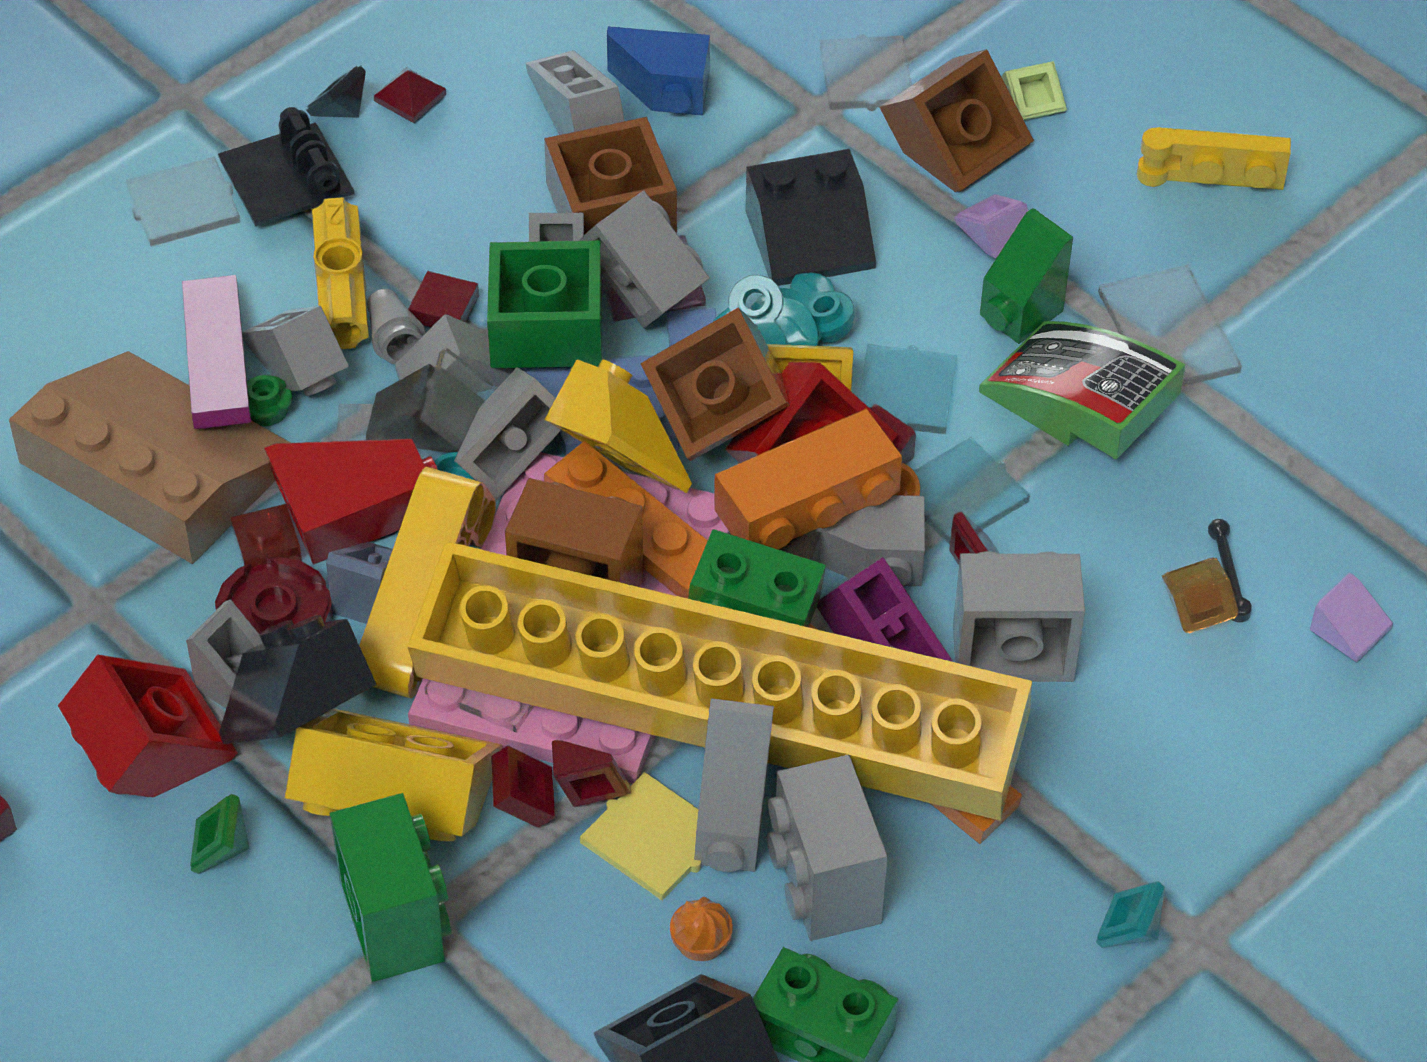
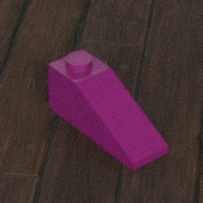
(879, 611)

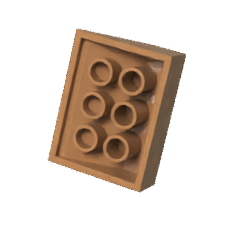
(131, 449)

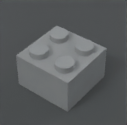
(1020, 614)
(827, 848)

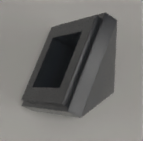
(341, 97)

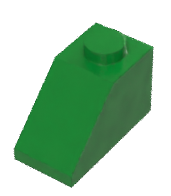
(1027, 278)

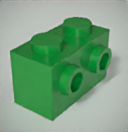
(757, 579)
(822, 1012)

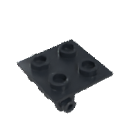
(285, 170)

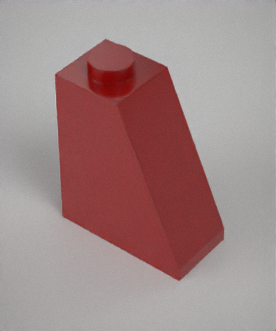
(345, 489)

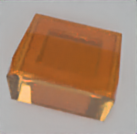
(1201, 594)

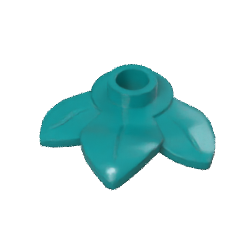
(830, 309)
(780, 318)

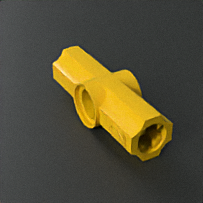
(340, 270)

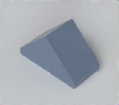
(356, 578)

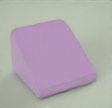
(991, 222)
(1350, 618)

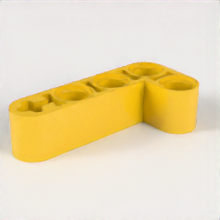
(439, 511)

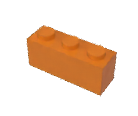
(809, 482)

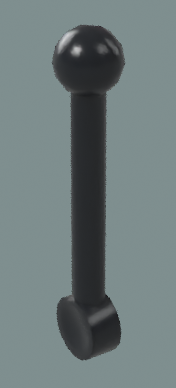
(1219, 531)

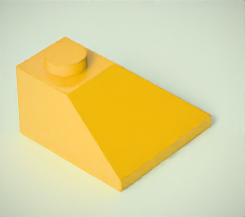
(617, 422)

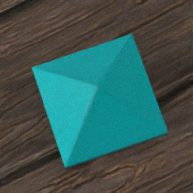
(1133, 916)

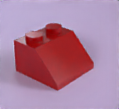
(814, 402)
(143, 726)

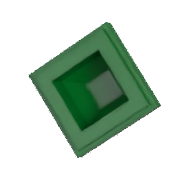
(218, 835)

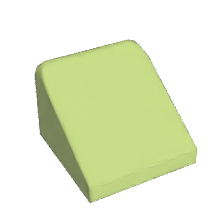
(1035, 90)

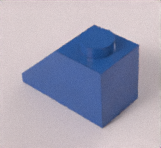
(661, 67)

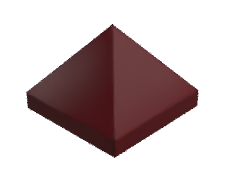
(410, 94)

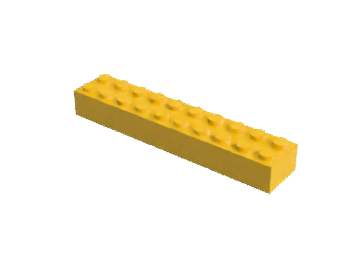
(659, 659)

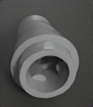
(392, 325)

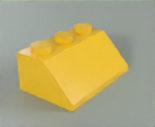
(363, 758)

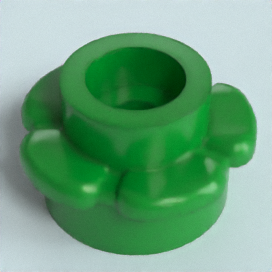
(268, 399)

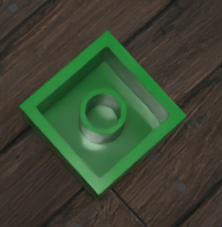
(544, 303)
(391, 886)

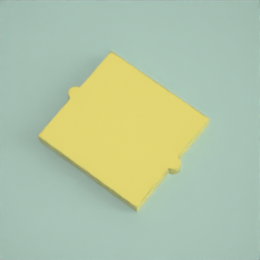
(647, 836)

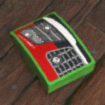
(1086, 384)

